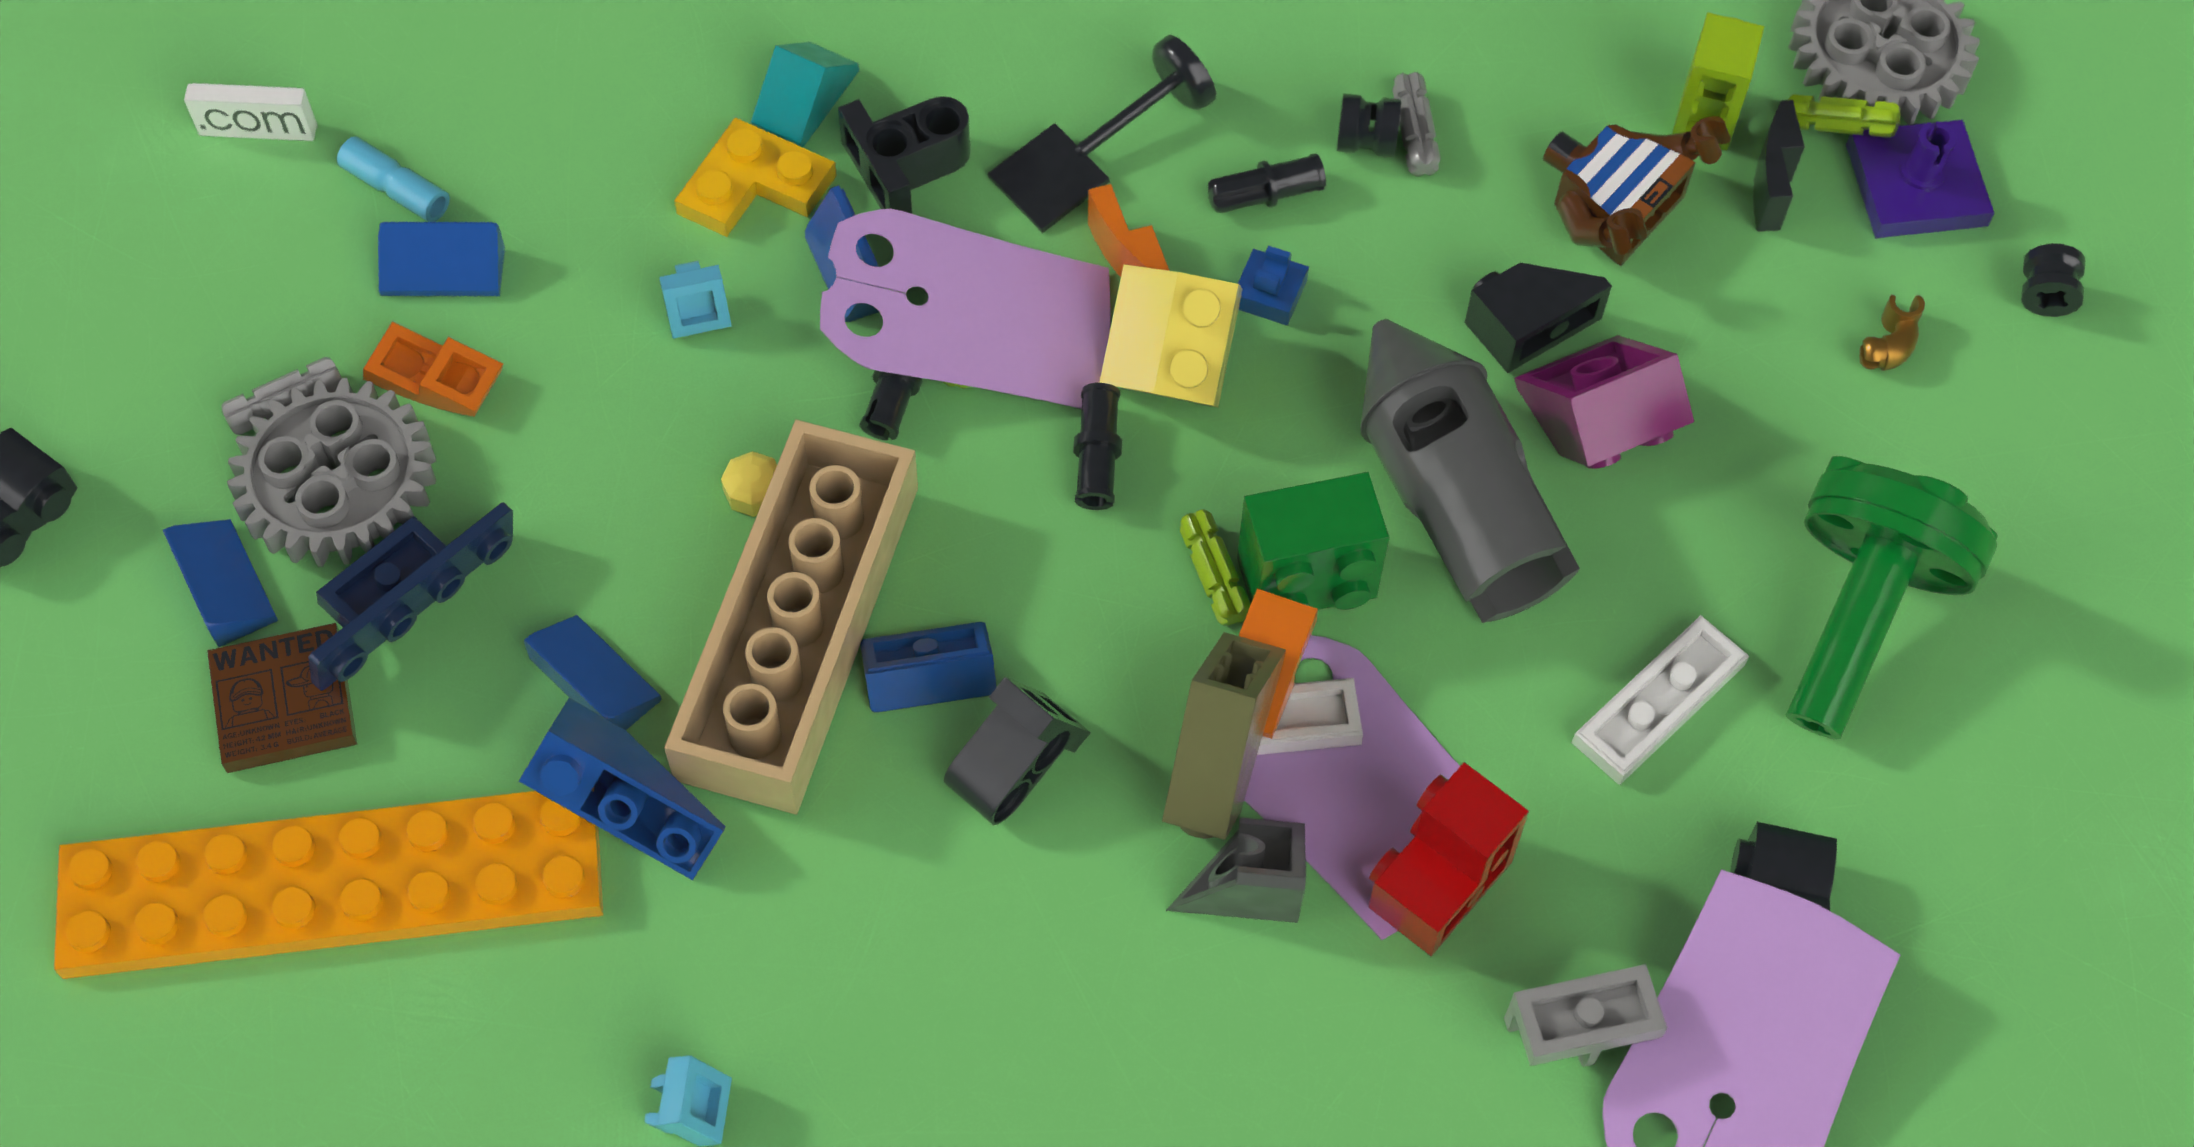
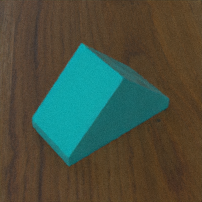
(801, 90)

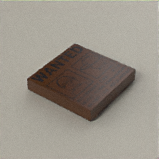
(269, 704)

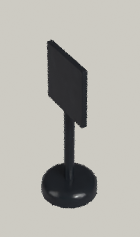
(1054, 173)

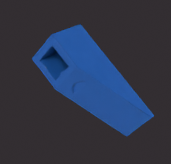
(631, 792)

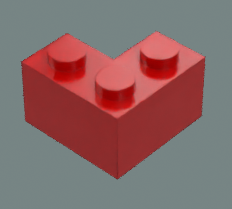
(1456, 856)

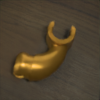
(1896, 347)

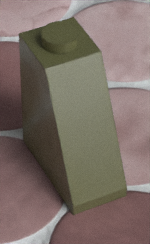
(1222, 735)

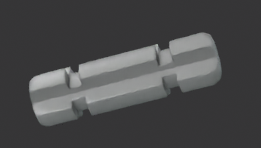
(1416, 124)
(239, 409)

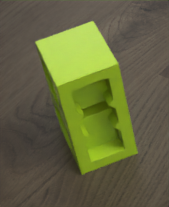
(1719, 72)

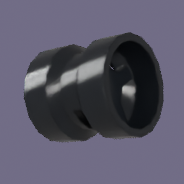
(1355, 124)

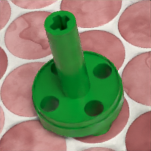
(1897, 536)

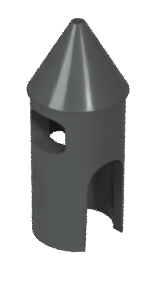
(1462, 472)

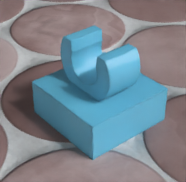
(695, 299)
(691, 1101)

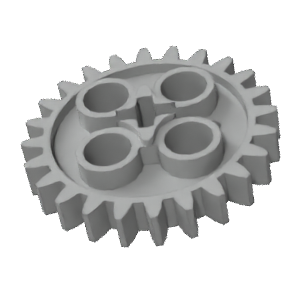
(1886, 51)
(331, 471)

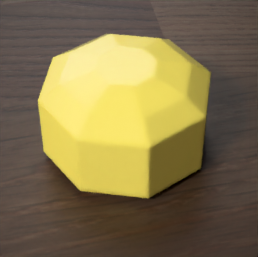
(747, 481)

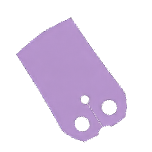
(992, 312)
(1358, 796)
(1758, 1009)

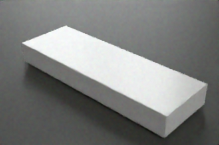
(1659, 700)

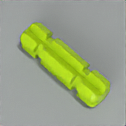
(1847, 115)
(1214, 567)

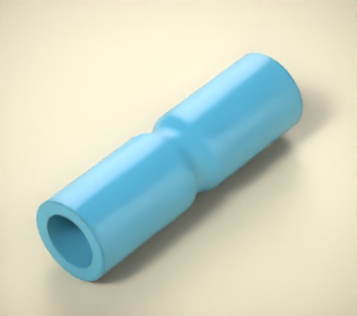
(388, 176)

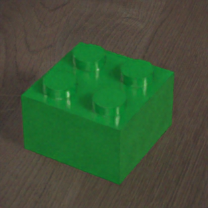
(1315, 542)

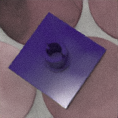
(1920, 180)

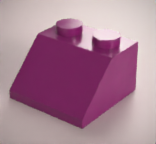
(1608, 400)

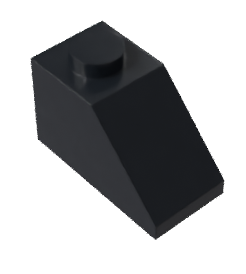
(1533, 310)

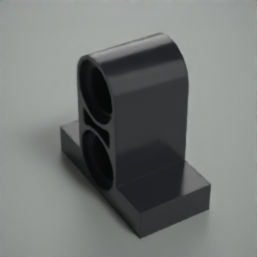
(923, 144)
(1012, 750)

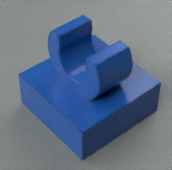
(1272, 285)

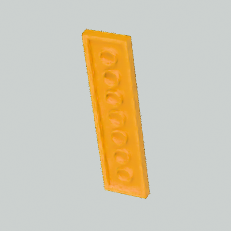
(323, 882)

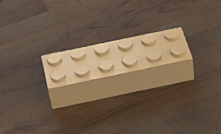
(793, 617)

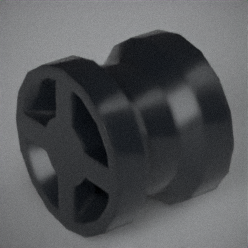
(2053, 280)

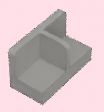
(1586, 1015)

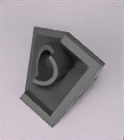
(1252, 875)

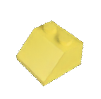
(1171, 334)

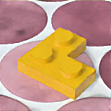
(748, 165)

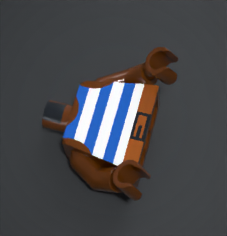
(1627, 181)

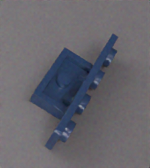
(396, 582)

